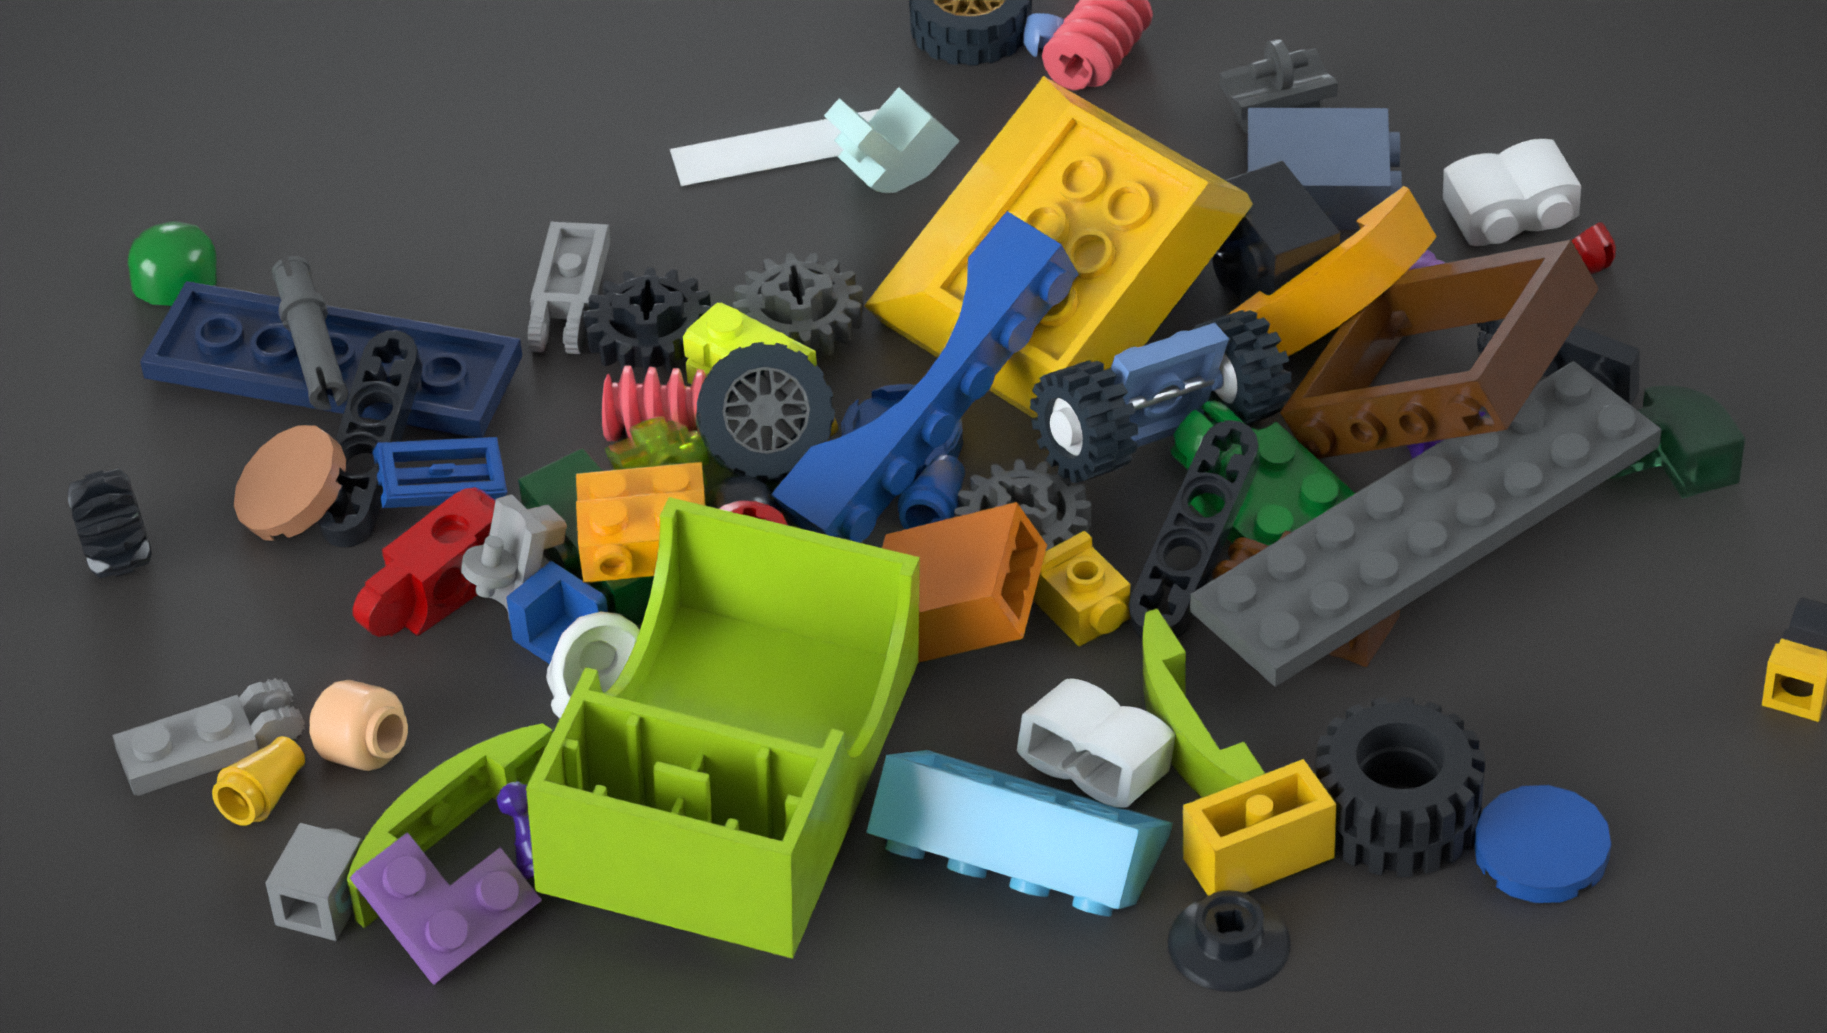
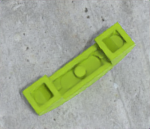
(1194, 750)
(449, 797)

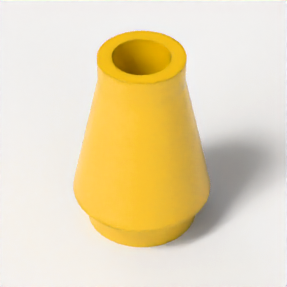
(254, 784)

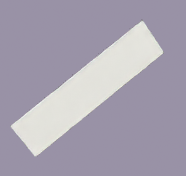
(758, 151)

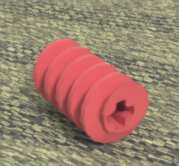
(1094, 41)
(630, 402)

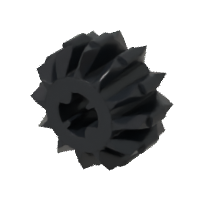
(109, 523)

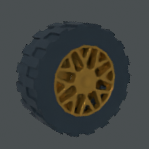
(969, 29)

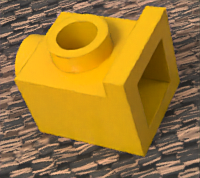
(1082, 590)

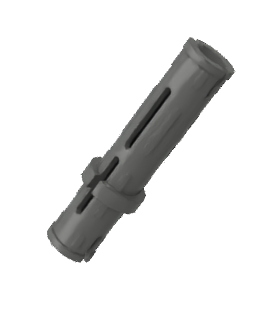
(304, 314)

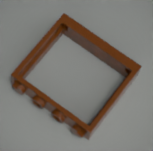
(1532, 288)

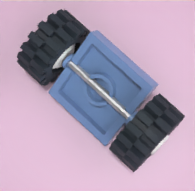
(1101, 416)

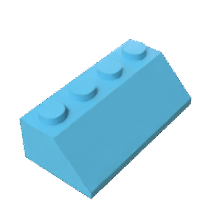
(1016, 829)

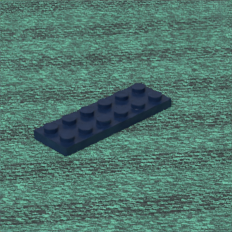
(241, 348)

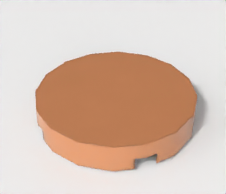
(289, 482)

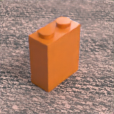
(973, 578)

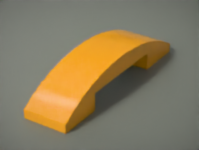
(1348, 276)

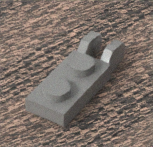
(564, 281)
(207, 736)

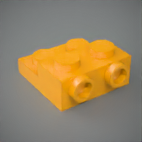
(622, 517)

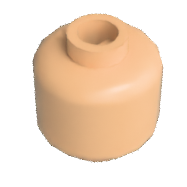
(358, 725)

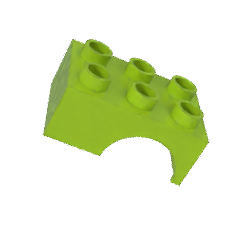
(734, 734)

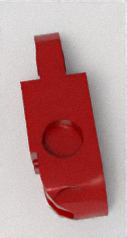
(424, 568)

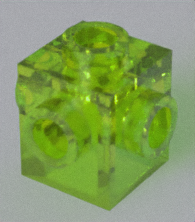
(658, 442)

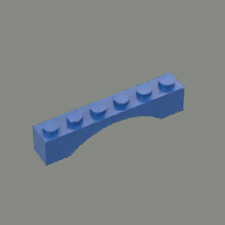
(852, 479)

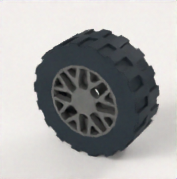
(763, 410)

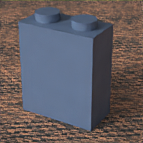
(1334, 154)

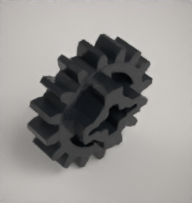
(644, 319)

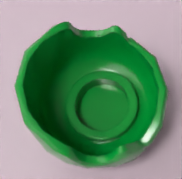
(169, 257)

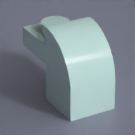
(895, 146)

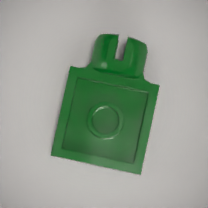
(1286, 490)

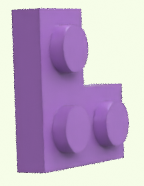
(440, 921)

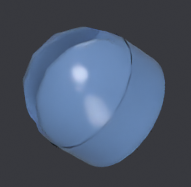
(1040, 30)

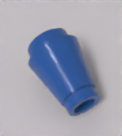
(932, 493)

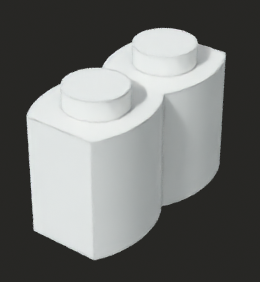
(1511, 192)
(1096, 742)

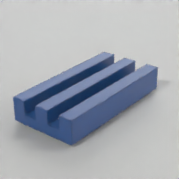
(435, 494)

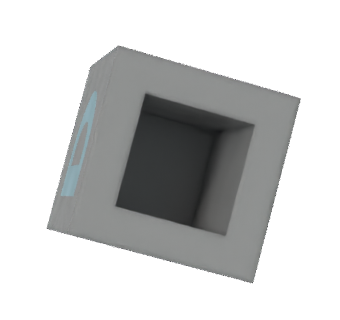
(310, 881)

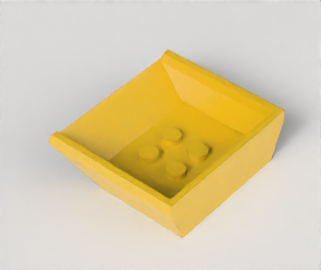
(1115, 199)

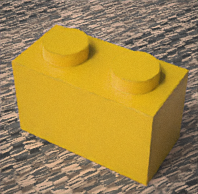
(1259, 830)

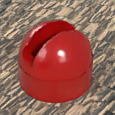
(1596, 247)

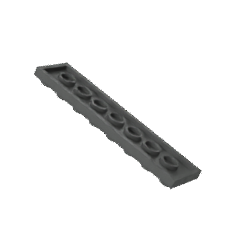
(1421, 525)

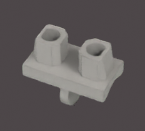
(513, 548)

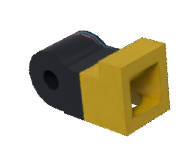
(1802, 657)

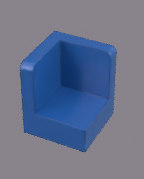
(548, 606)

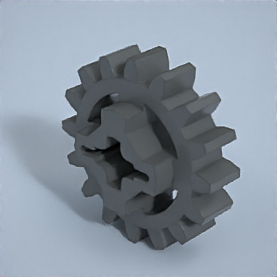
(804, 301)
(1038, 496)

